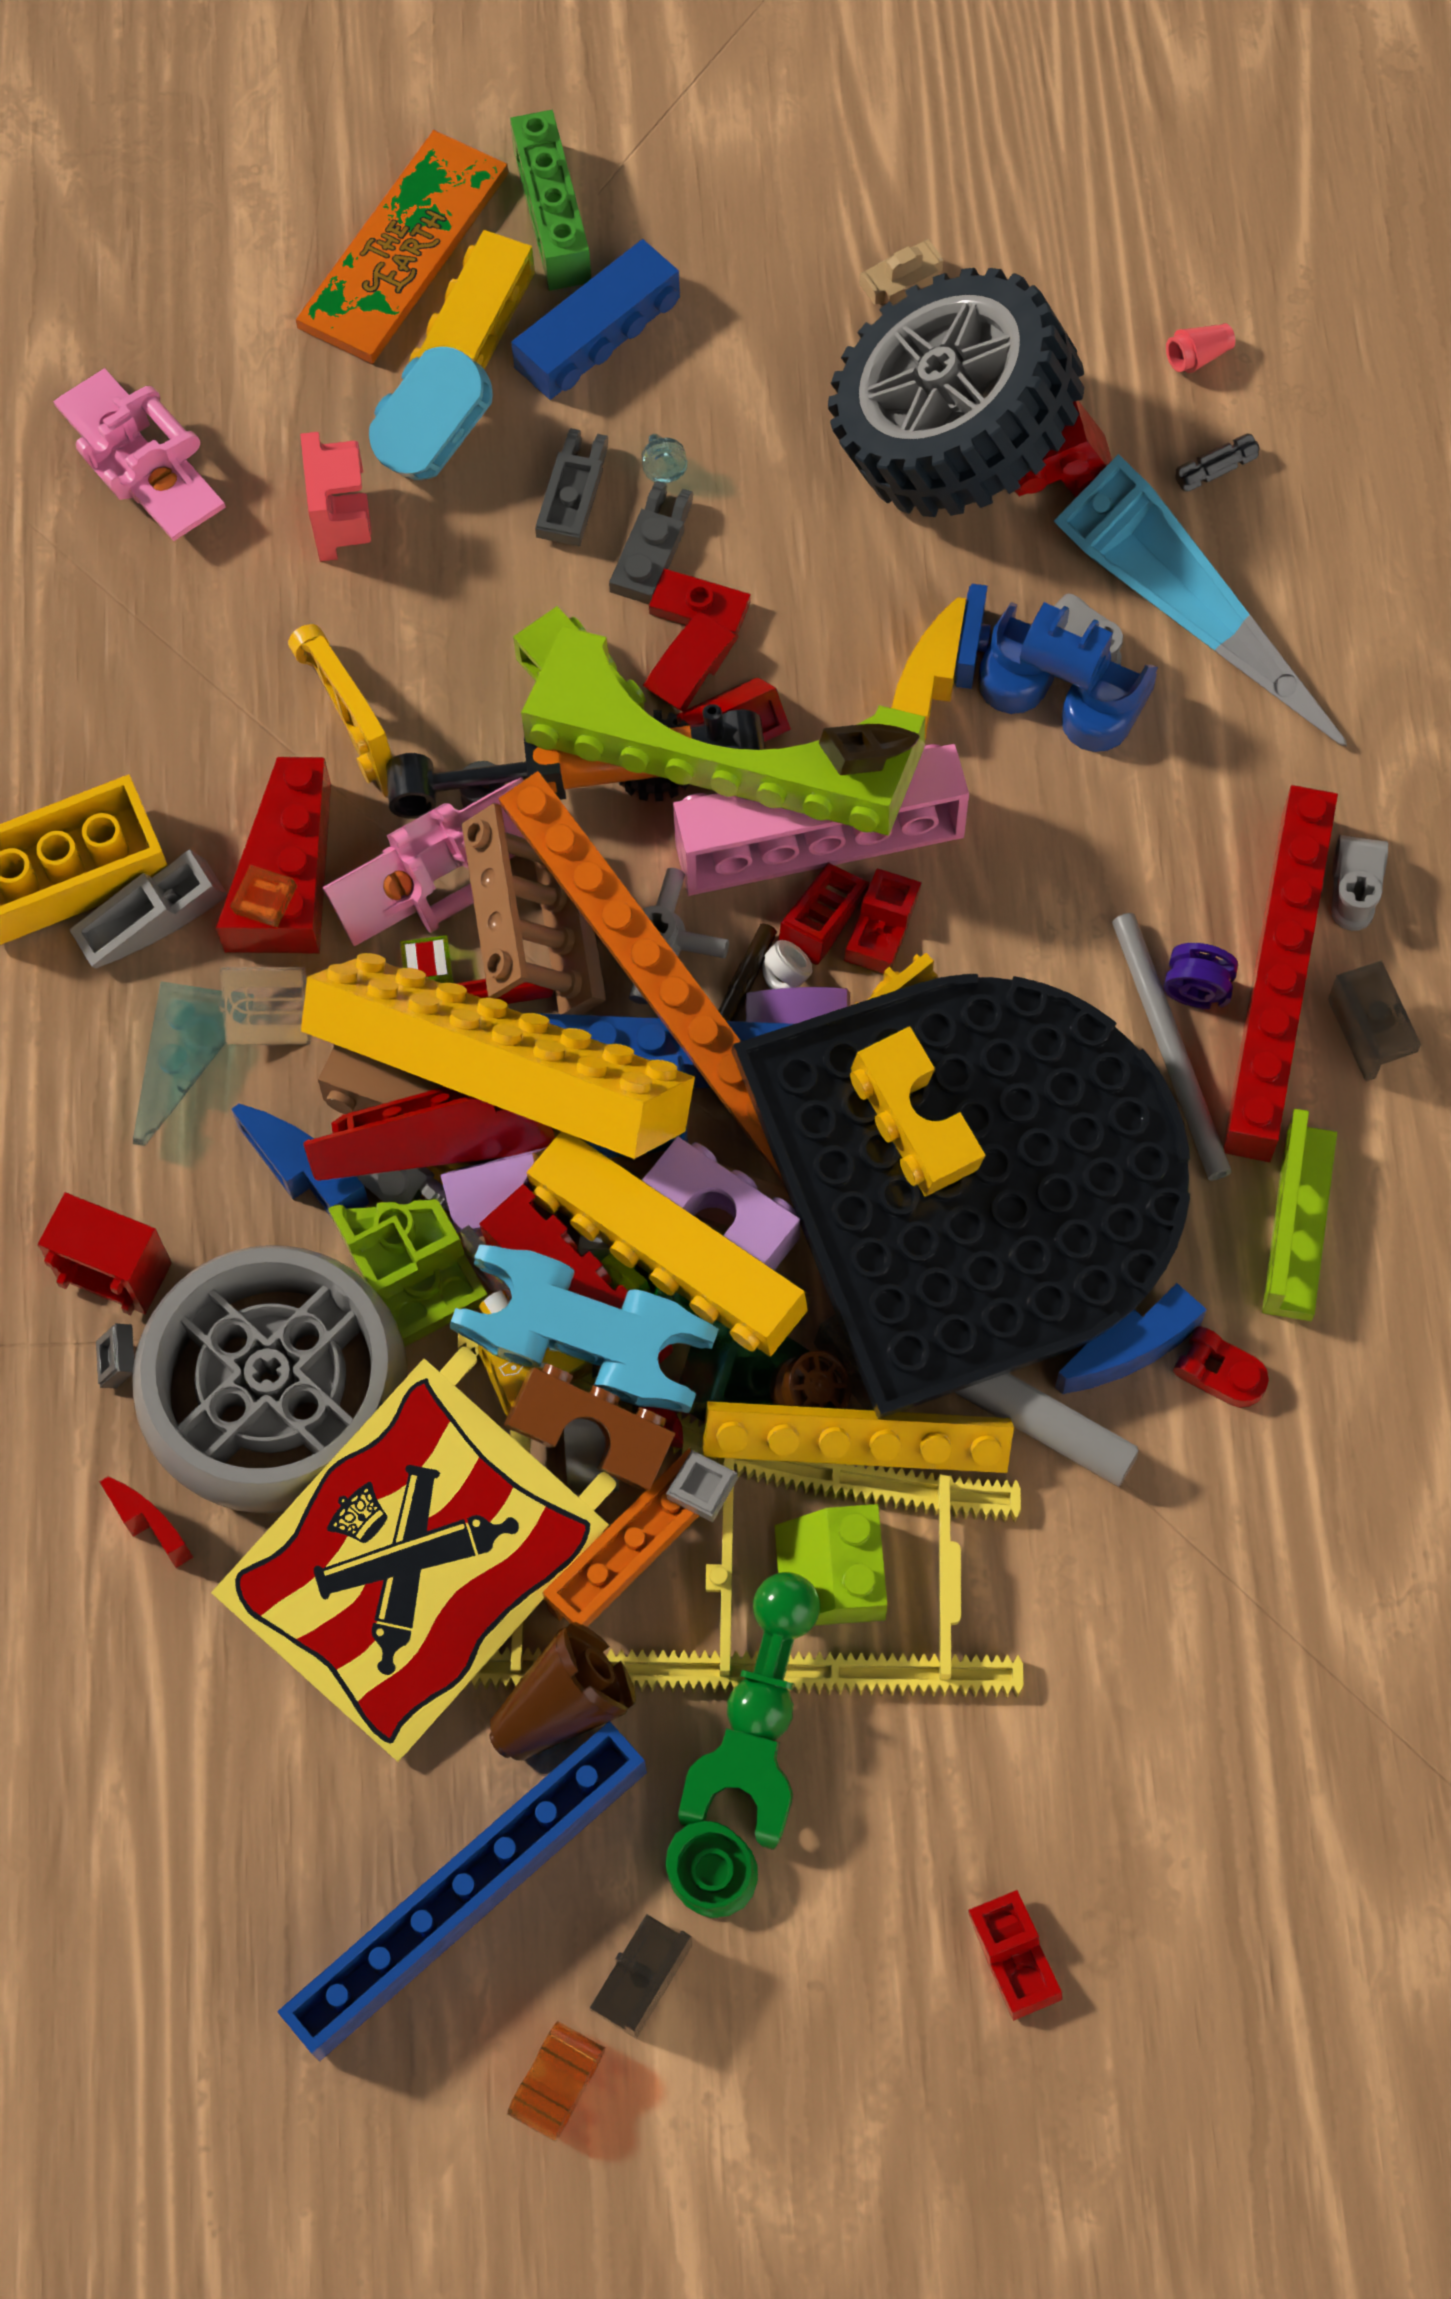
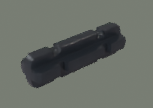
(1217, 462)

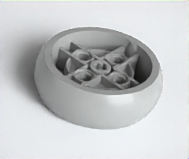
(202, 1312)

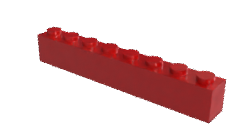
(1280, 974)

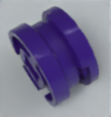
(1199, 977)

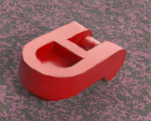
(1240, 1378)

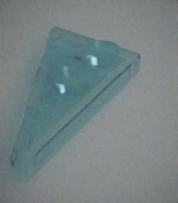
(182, 1045)

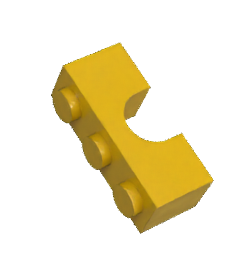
(931, 1151)

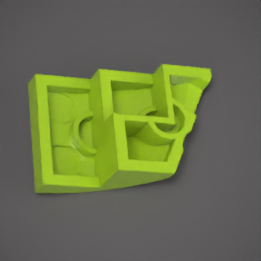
(411, 1262)

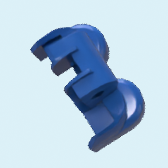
(1027, 658)

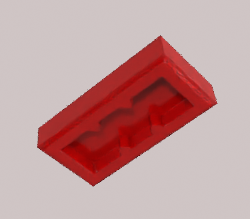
(683, 596)

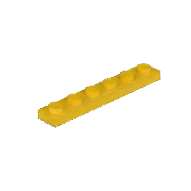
(857, 1437)

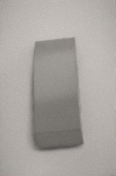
(148, 910)

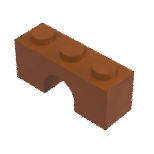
(632, 1441)

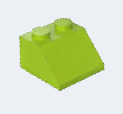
(841, 1558)

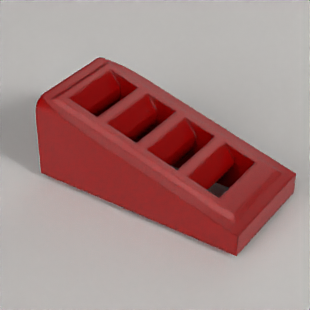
(811, 936)

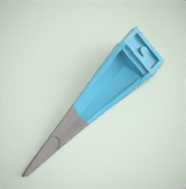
(1146, 547)

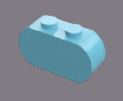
(429, 412)

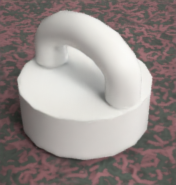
(788, 964)

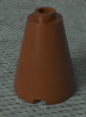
(562, 1695)

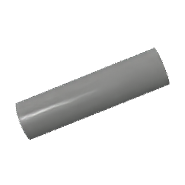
(1055, 1426)

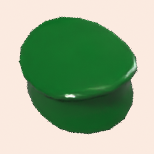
(711, 1869)

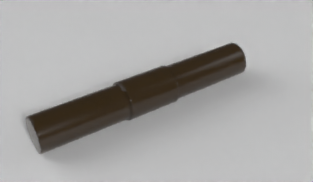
(747, 972)

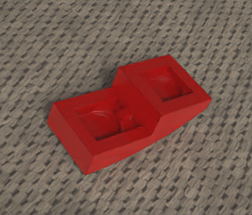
(689, 660)
(882, 921)
(141, 1514)
(1015, 1955)

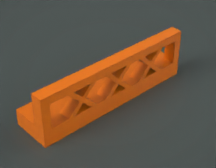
(620, 1553)

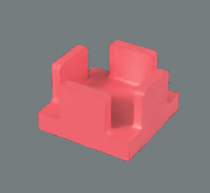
(329, 471)

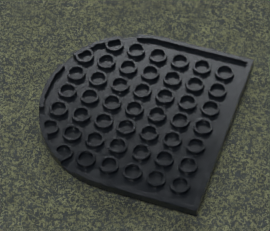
(1029, 1249)

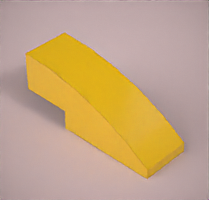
(932, 664)

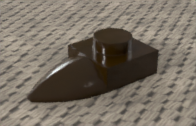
(865, 746)

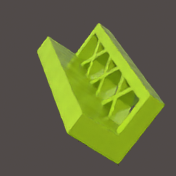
(1299, 1220)

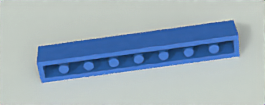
(463, 1891)

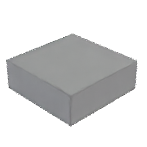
(702, 1486)

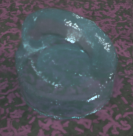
(663, 459)

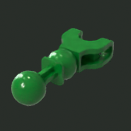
(758, 1714)

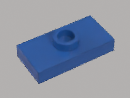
(973, 636)

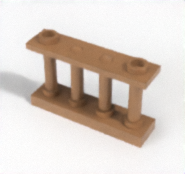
(565, 932)

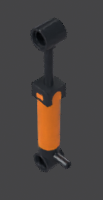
(415, 785)

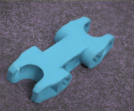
(552, 1317)

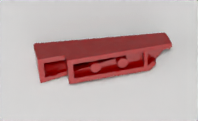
(421, 1133)

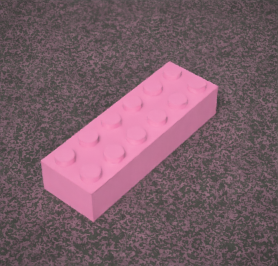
(744, 842)

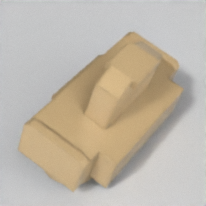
(900, 272)

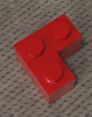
(1076, 462)

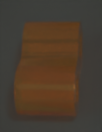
(556, 2081)

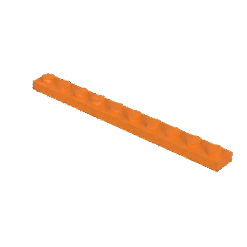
(635, 946)

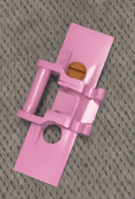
(131, 466)
(404, 875)

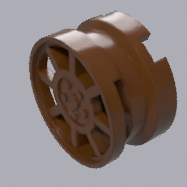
(810, 1382)

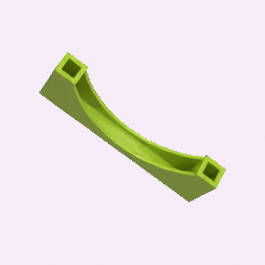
(588, 713)

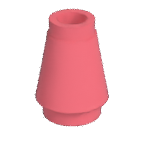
(1198, 346)

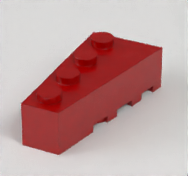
(290, 841)
(520, 1227)

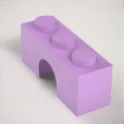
(697, 1182)

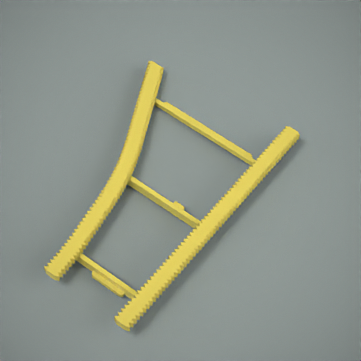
(818, 1673)

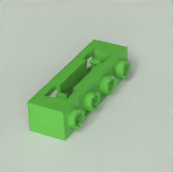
(551, 200)

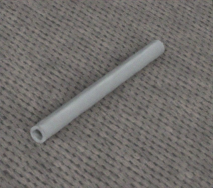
(1171, 1047)

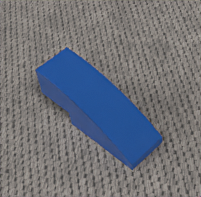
(284, 1154)
(1133, 1342)

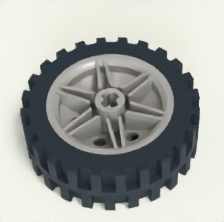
(956, 392)

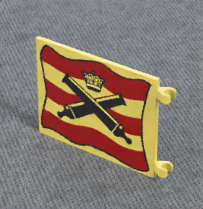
(412, 1557)

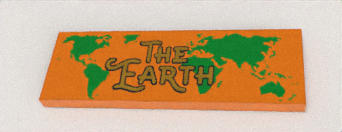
(402, 246)

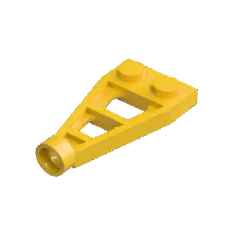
(367, 735)

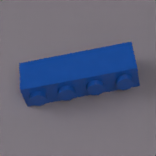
(596, 319)

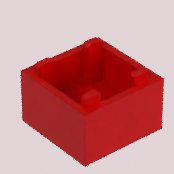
(104, 1253)

